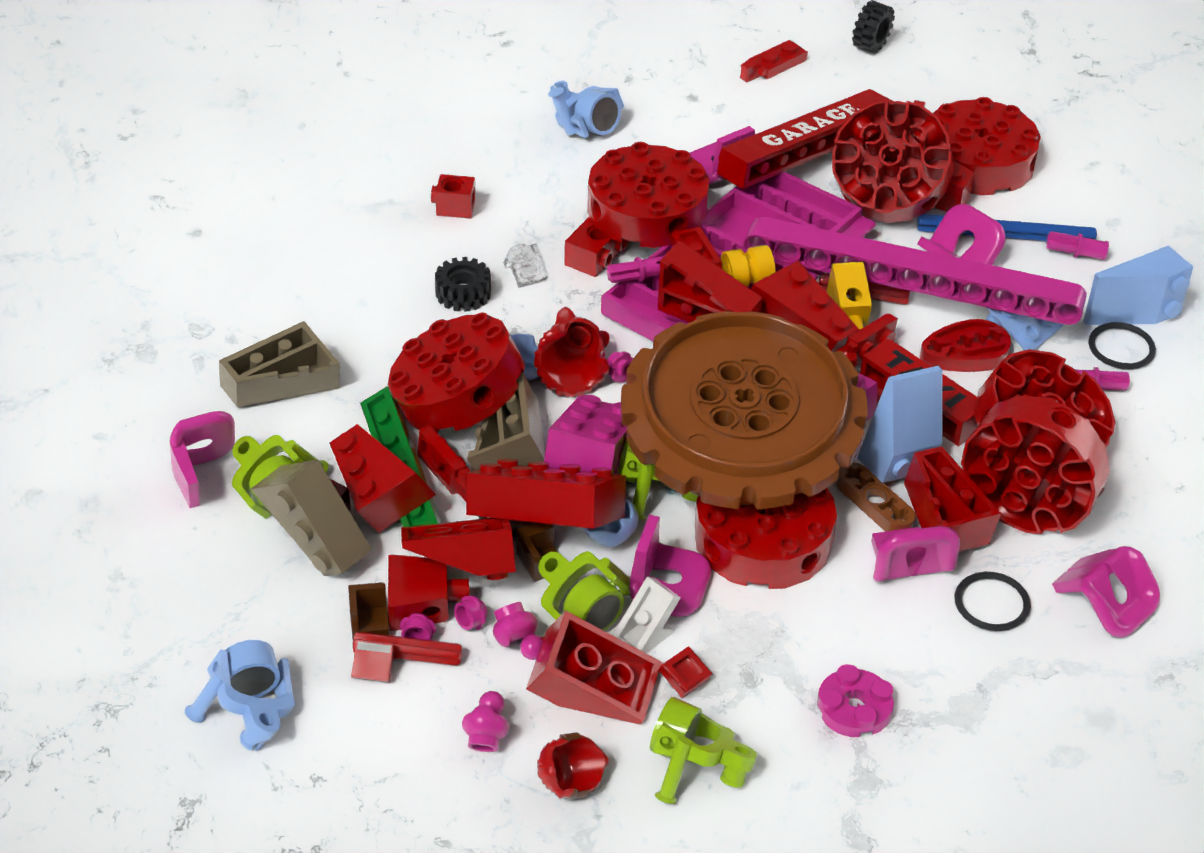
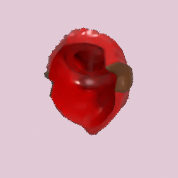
(571, 766)

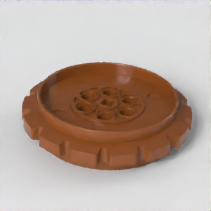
(743, 409)

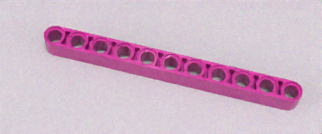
(922, 271)

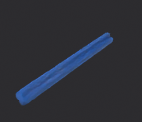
(1014, 229)

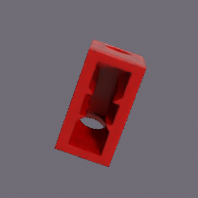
(421, 588)

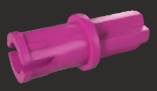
(1077, 245)
(634, 270)
(1109, 379)

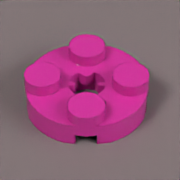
(858, 684)

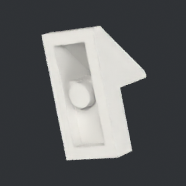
(647, 615)

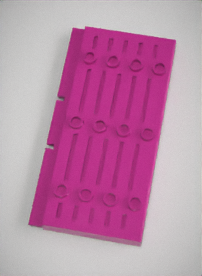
(726, 227)

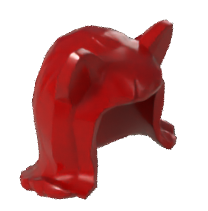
(572, 355)

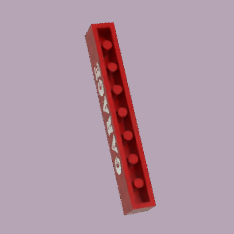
(790, 142)

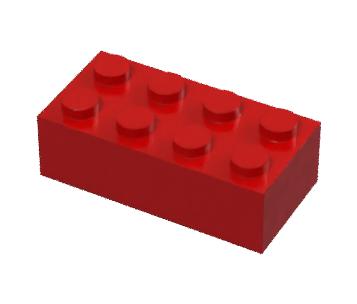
(546, 494)

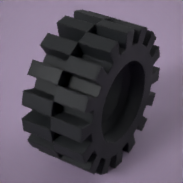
(873, 26)
(466, 272)

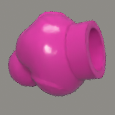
(516, 624)
(485, 723)

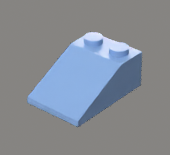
(1140, 290)
(904, 423)

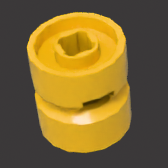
(748, 266)

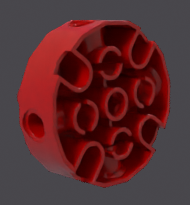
(992, 142)
(919, 154)
(647, 193)
(456, 372)
(1046, 375)
(1037, 463)
(768, 544)

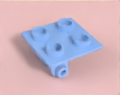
(1026, 330)

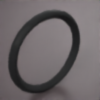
(1120, 325)
(984, 625)

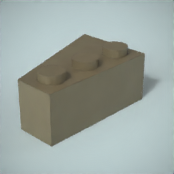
(279, 368)
(511, 431)
(313, 515)

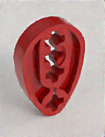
(967, 346)

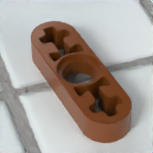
(870, 486)

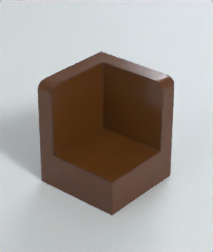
(532, 544)
(368, 608)

